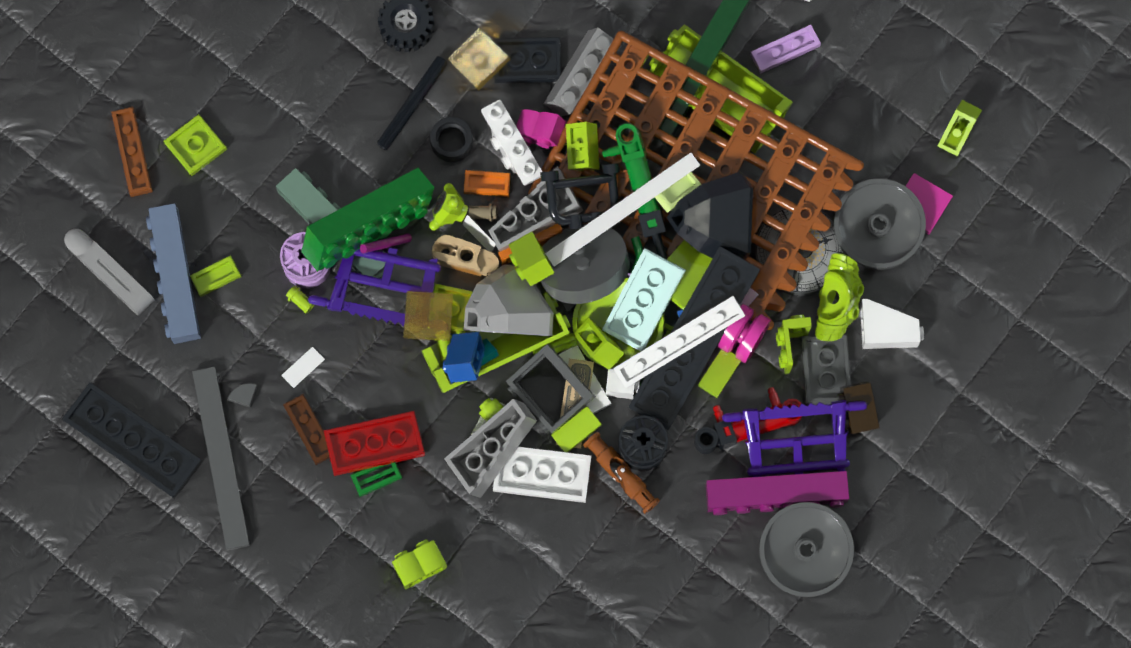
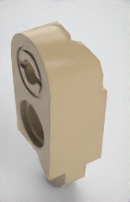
(481, 264)

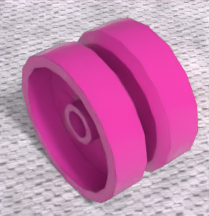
(744, 333)

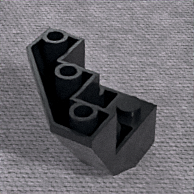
(717, 216)

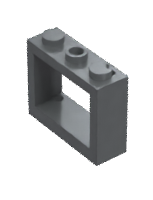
(518, 391)

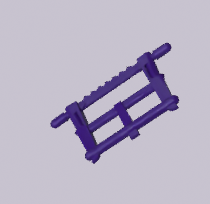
(345, 275)
(755, 445)

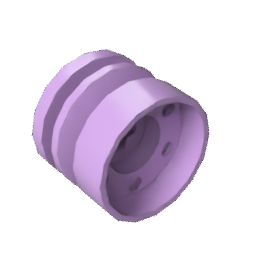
(299, 270)

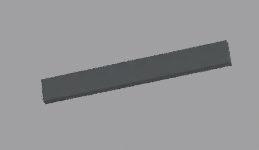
(221, 458)

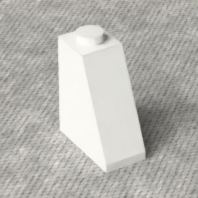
(888, 327)

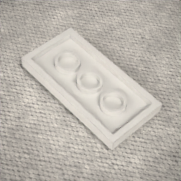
(545, 475)

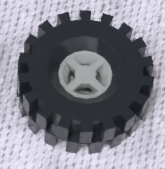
(406, 12)

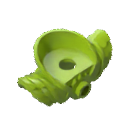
(836, 317)

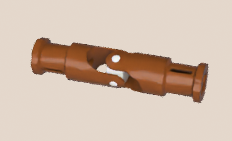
(630, 482)

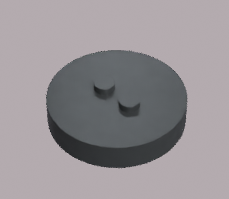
(590, 271)

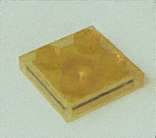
(479, 58)
(428, 316)

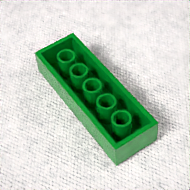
(367, 219)

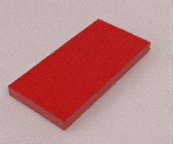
(374, 443)

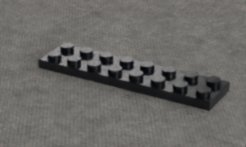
(669, 386)

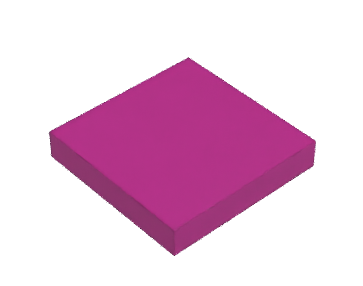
(932, 199)

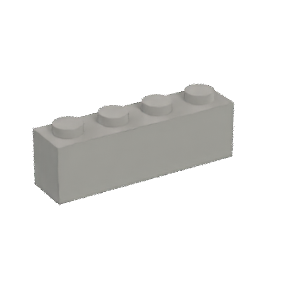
(578, 72)

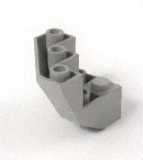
(508, 306)

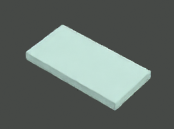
(643, 300)

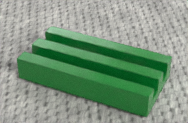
(378, 485)

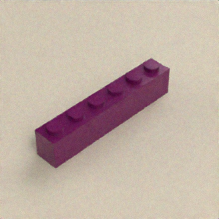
(776, 492)

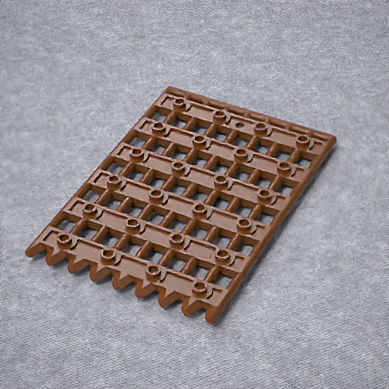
(708, 108)

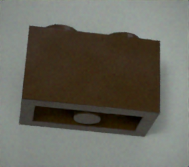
(863, 419)

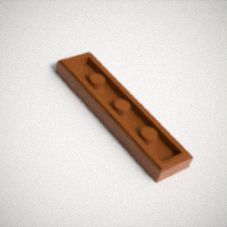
(132, 151)

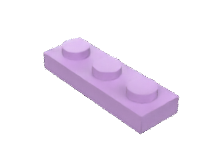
(785, 49)

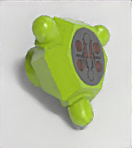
(448, 208)

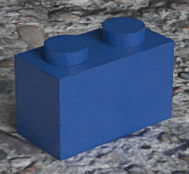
(464, 357)

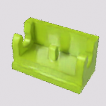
(582, 146)

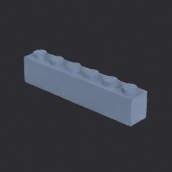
(174, 274)

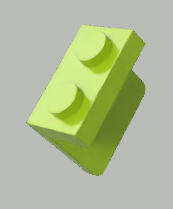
(790, 328)

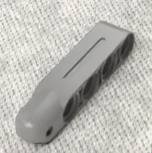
(108, 270)

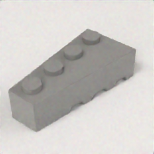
(533, 214)
(490, 447)

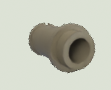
(483, 212)

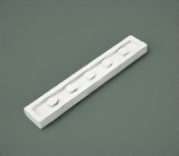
(679, 341)

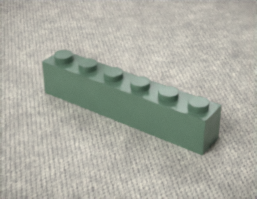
(313, 206)

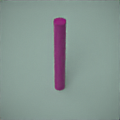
(385, 243)

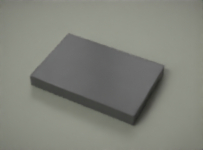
(824, 368)

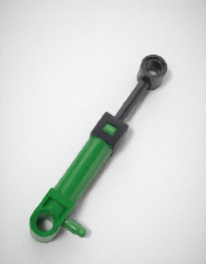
(634, 157)

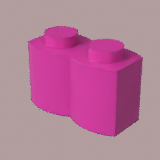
(540, 128)

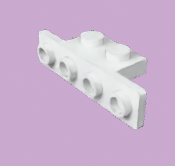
(510, 143)

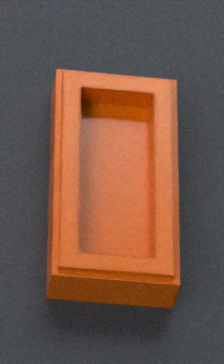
(487, 183)

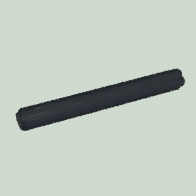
(412, 103)

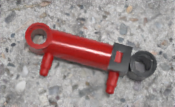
(729, 433)

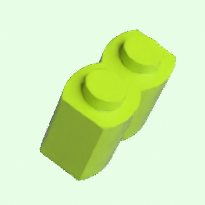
(419, 563)

